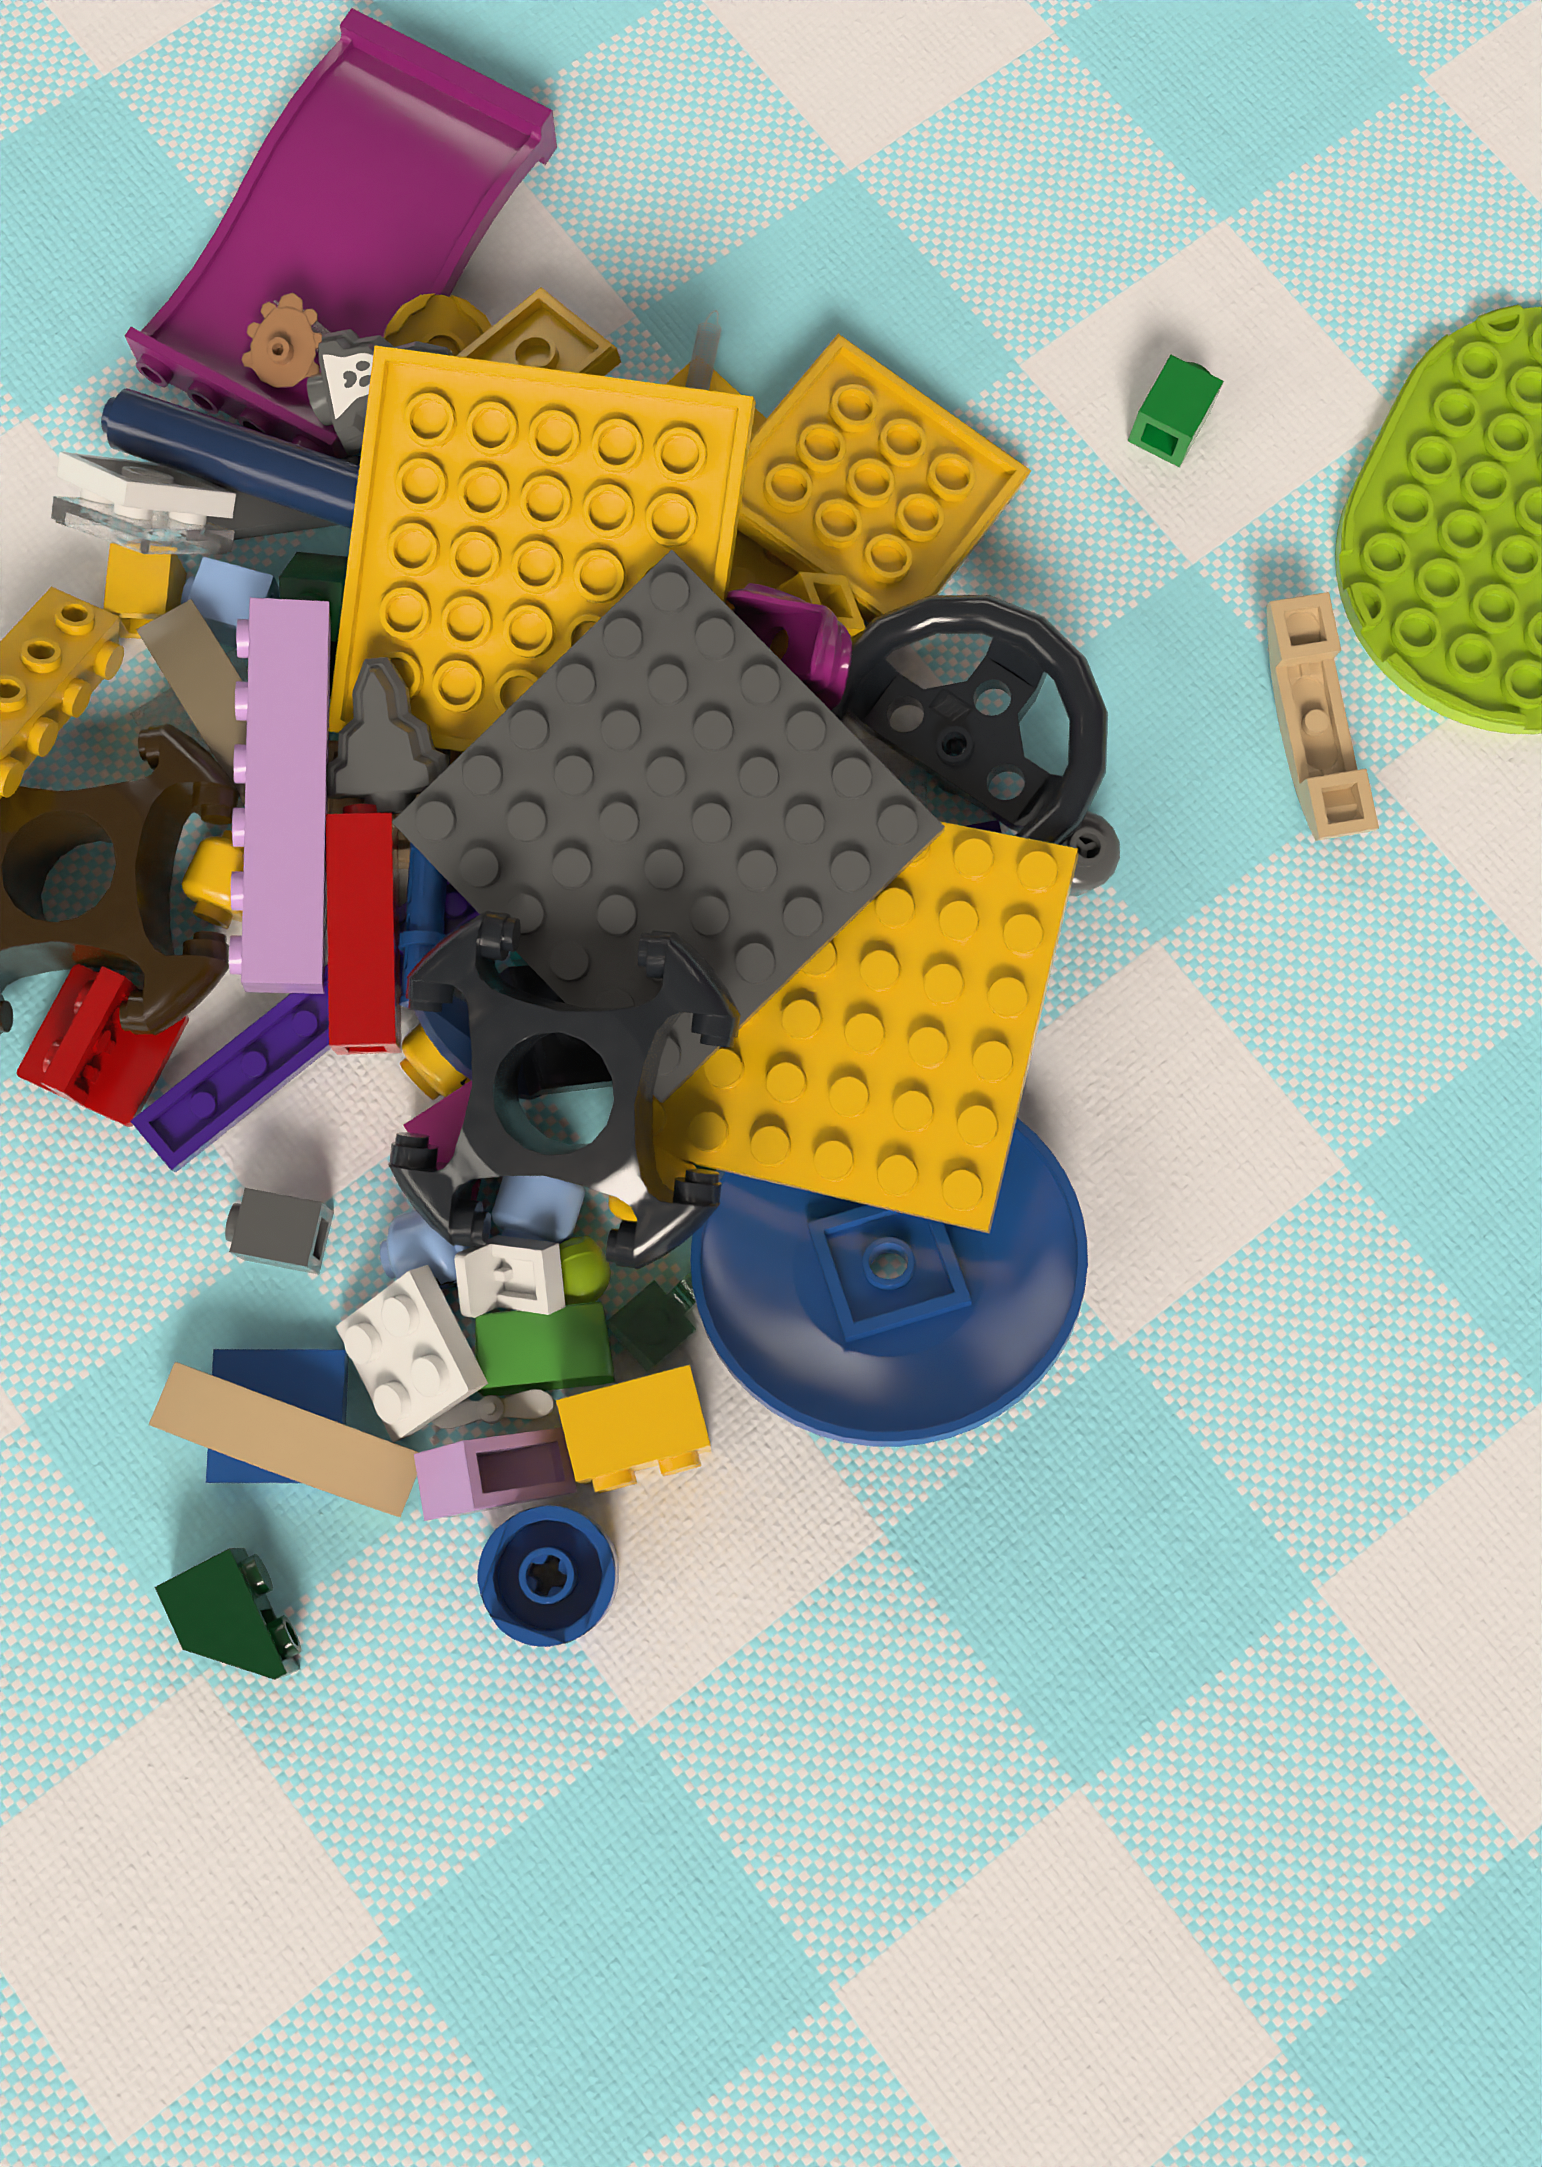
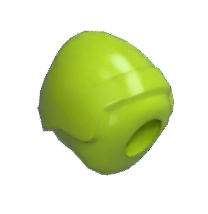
(583, 1270)

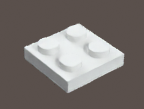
(142, 487)
(411, 1353)

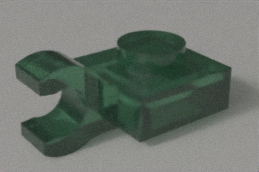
(655, 1322)

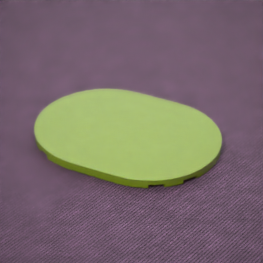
(1448, 529)

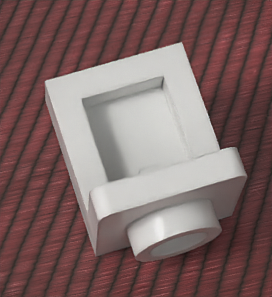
(510, 1276)

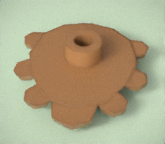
(283, 343)

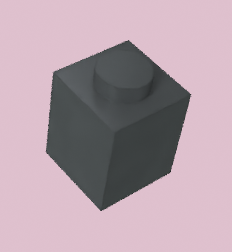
(279, 1230)

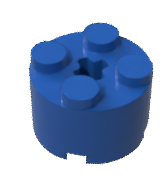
(514, 1593)

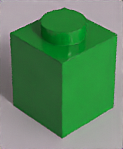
(1175, 410)

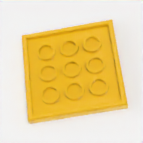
(872, 482)

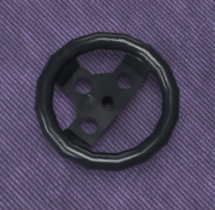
(1017, 662)

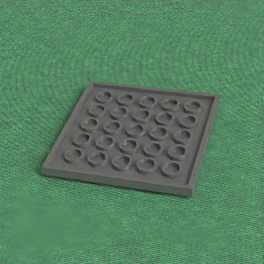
(675, 790)

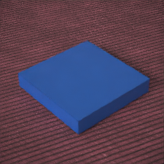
(299, 1377)

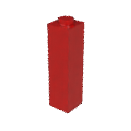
(363, 931)

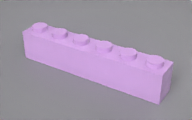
(284, 796)

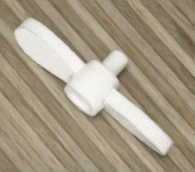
(492, 1409)

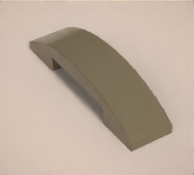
(200, 678)

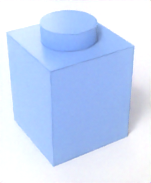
(224, 595)

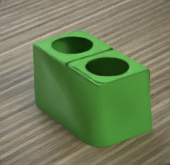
(544, 1351)

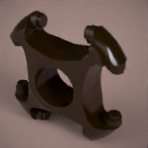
(132, 919)

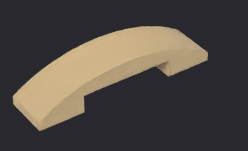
(1314, 718)
(285, 1439)

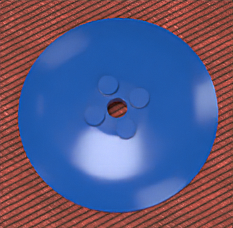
(903, 1357)

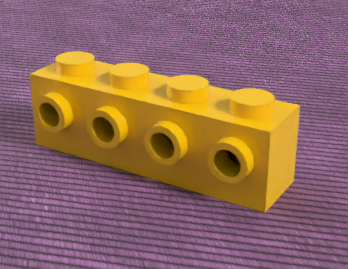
(48, 676)

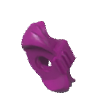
(817, 642)

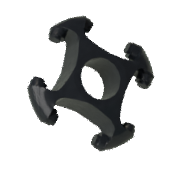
(495, 1129)

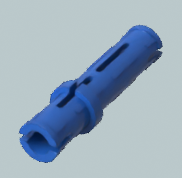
(423, 914)

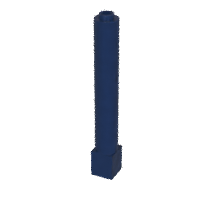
(231, 455)

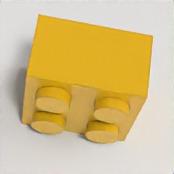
(634, 1428)

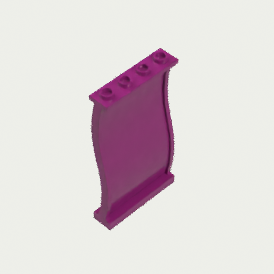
(352, 205)

